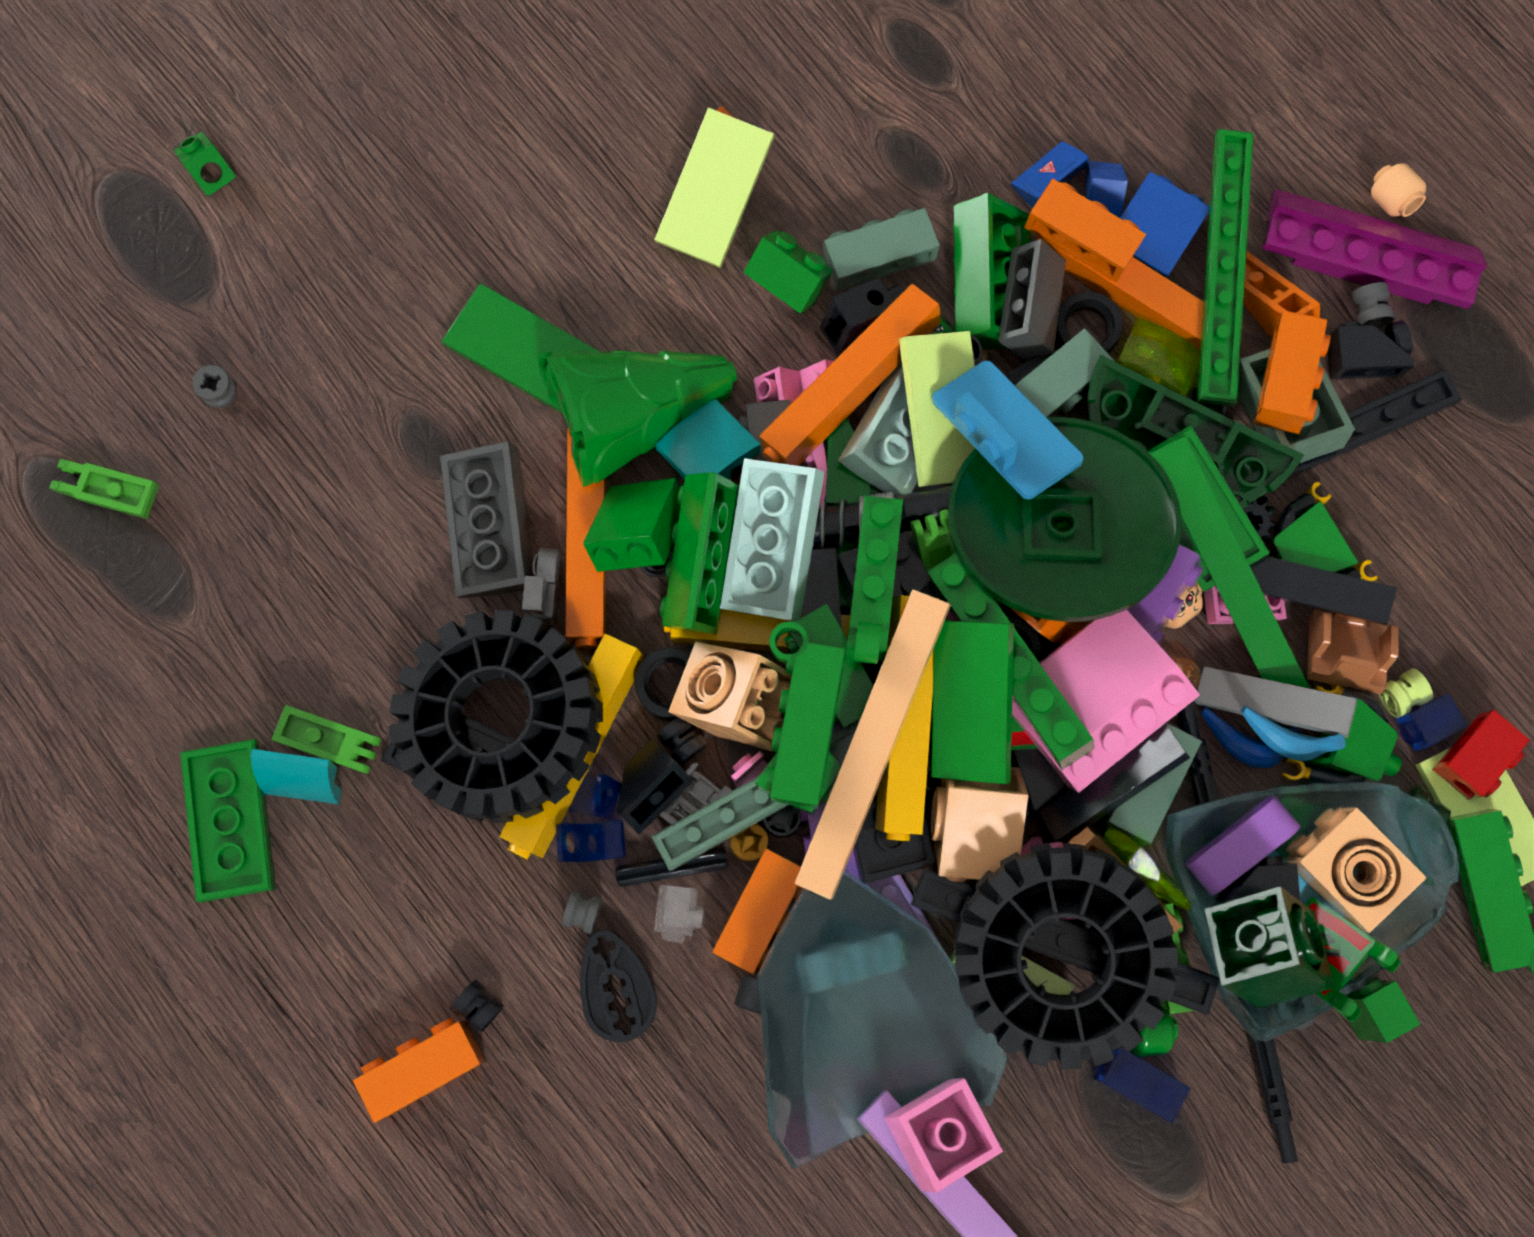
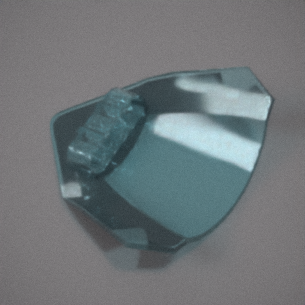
(860, 1007)

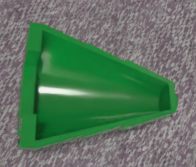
(628, 400)

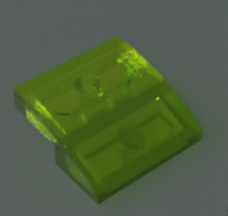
(1161, 356)
(1152, 873)

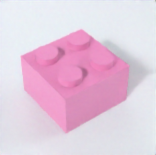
(943, 1135)

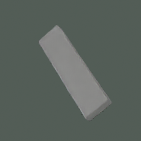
(1277, 701)

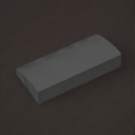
(487, 520)

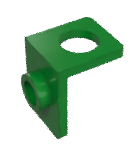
(198, 151)

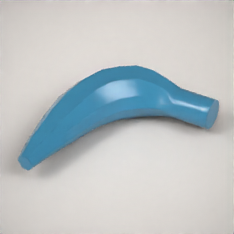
(1290, 743)

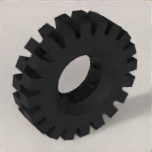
(543, 755)
(1053, 886)

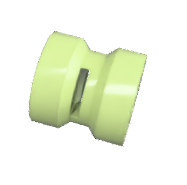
(1406, 692)

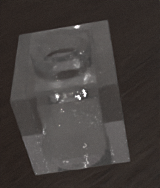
(677, 913)

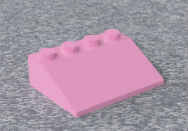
(1117, 688)

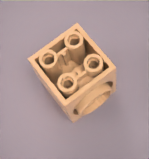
(731, 694)
(977, 825)
(1327, 863)

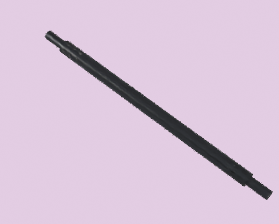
(1264, 1052)

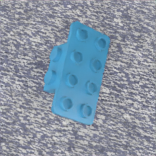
(1007, 429)

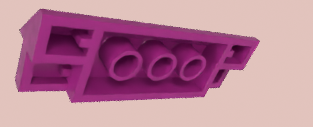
(1373, 251)

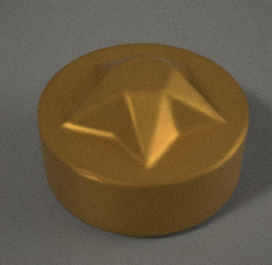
(749, 843)

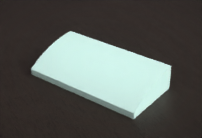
(883, 442)
(772, 539)

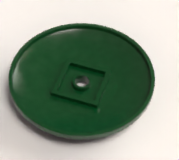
(1119, 541)

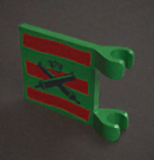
(1345, 951)

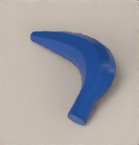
(1240, 746)

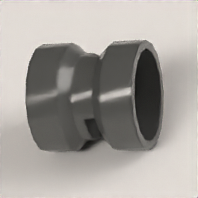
(1373, 304)

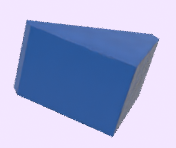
(1106, 185)

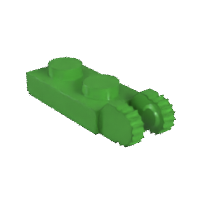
(108, 488)

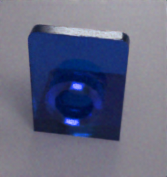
(596, 797)
(592, 841)

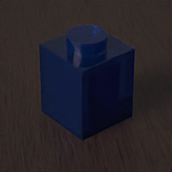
(1431, 722)

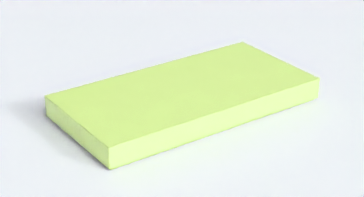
(714, 187)
(928, 366)
(1504, 798)

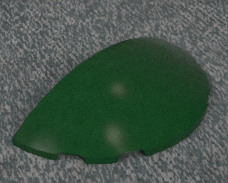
(1154, 413)

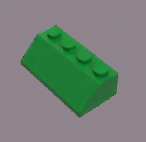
(983, 244)
(699, 553)

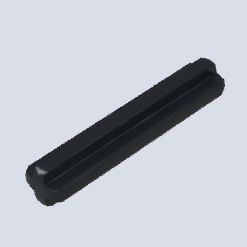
(657, 869)

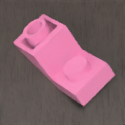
(787, 383)

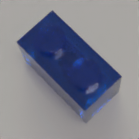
(1143, 1084)

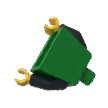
(1311, 538)
(1366, 749)

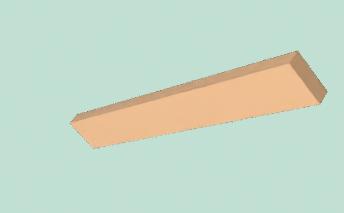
(872, 744)

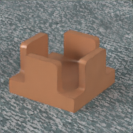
(1350, 651)

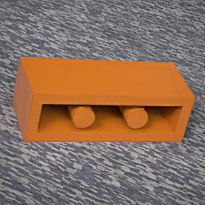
(1084, 229)
(1293, 372)
(759, 912)
(418, 1069)

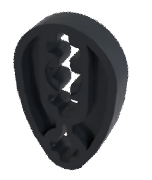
(597, 1001)

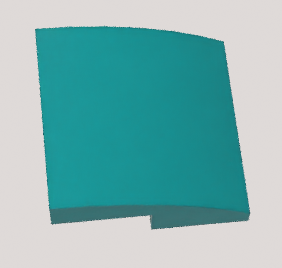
(708, 442)
(295, 776)

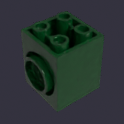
(1268, 948)

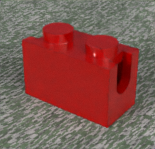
(1482, 755)

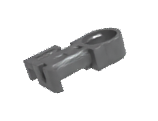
(541, 589)
(694, 797)

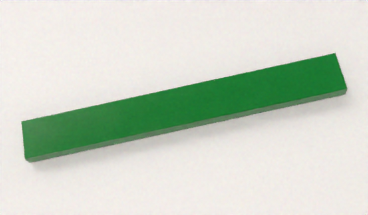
(1225, 268)
(1228, 565)

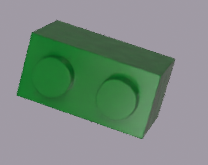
(788, 270)
(1383, 1011)

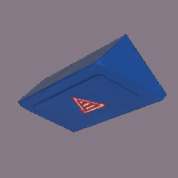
(1060, 164)

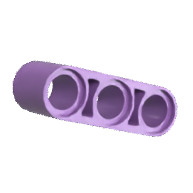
(1242, 845)

